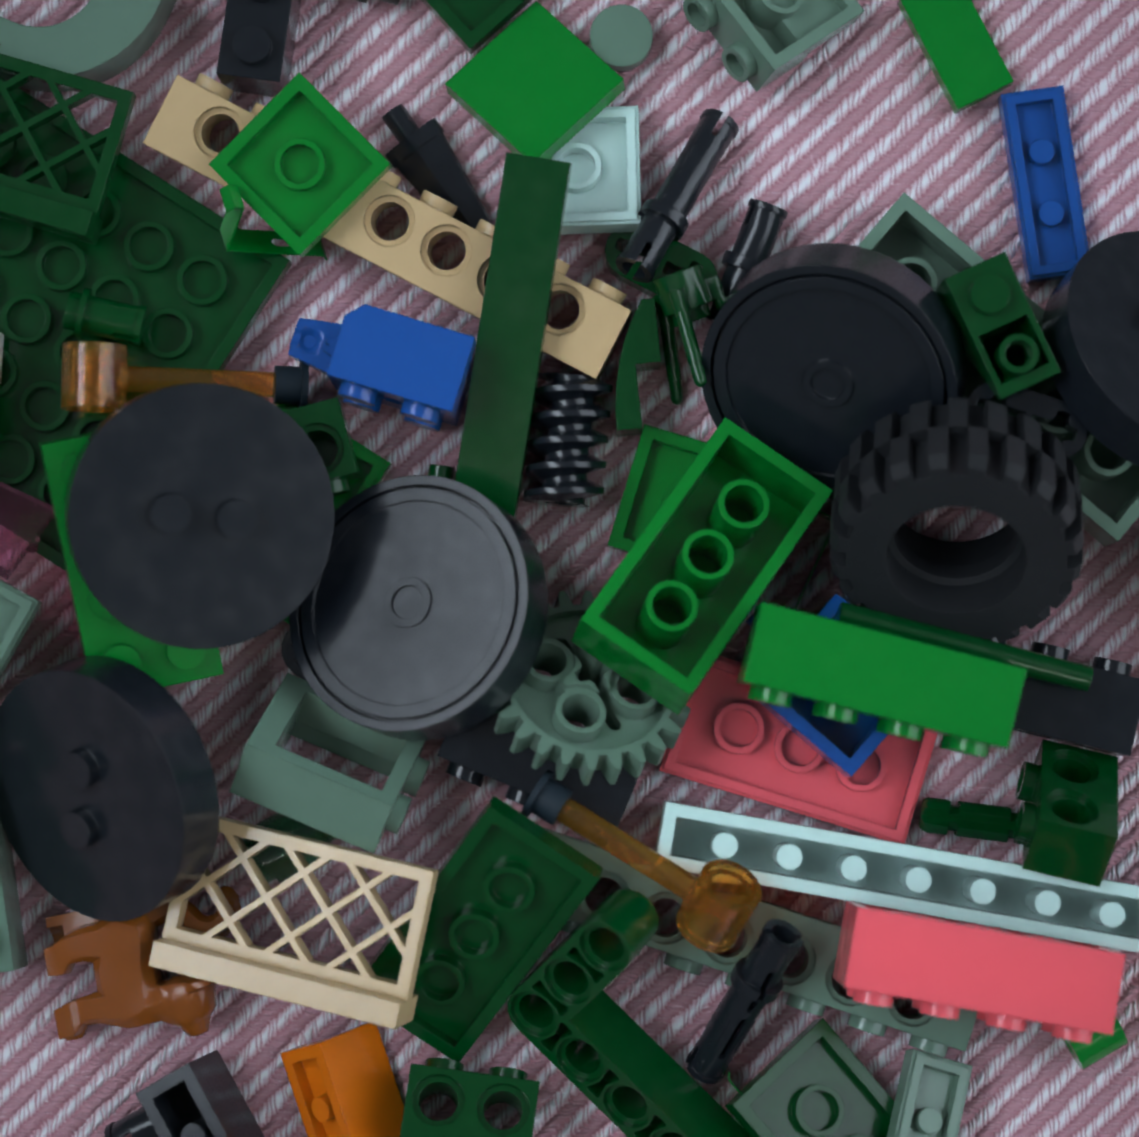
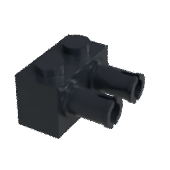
(190, 1103)

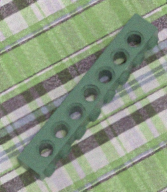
(808, 988)

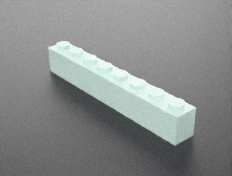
(902, 876)

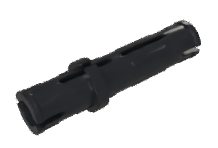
(665, 215)
(754, 984)

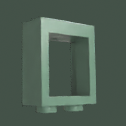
(318, 793)

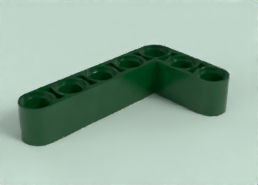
(598, 1043)

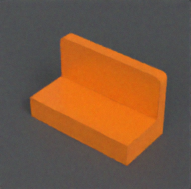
(345, 1085)

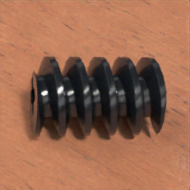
(567, 440)

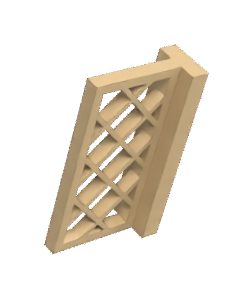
(300, 976)

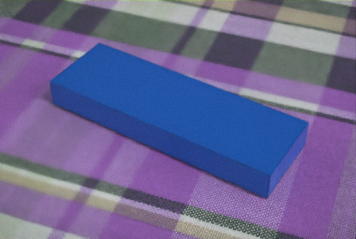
(1043, 182)

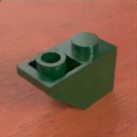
(998, 326)

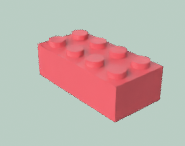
(978, 968)

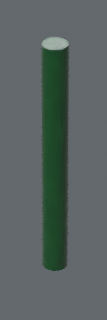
(1038, 665)

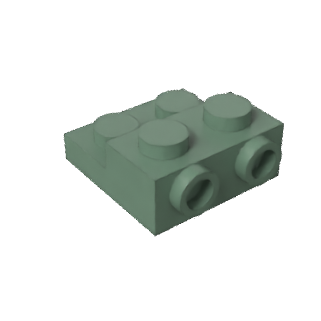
(769, 35)

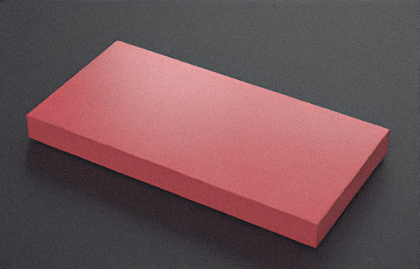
(753, 754)

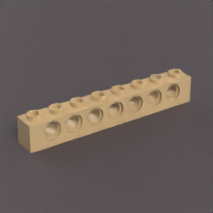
(184, 133)

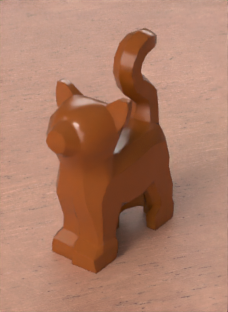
(128, 988)

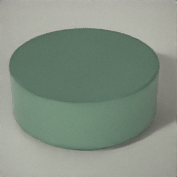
(621, 37)

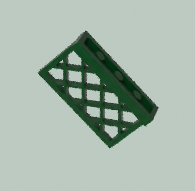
(48, 207)

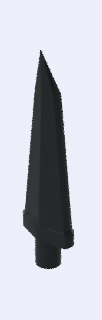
(431, 164)

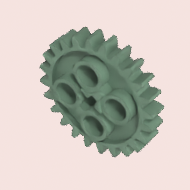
(588, 693)

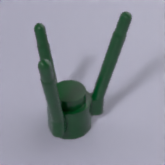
(679, 302)

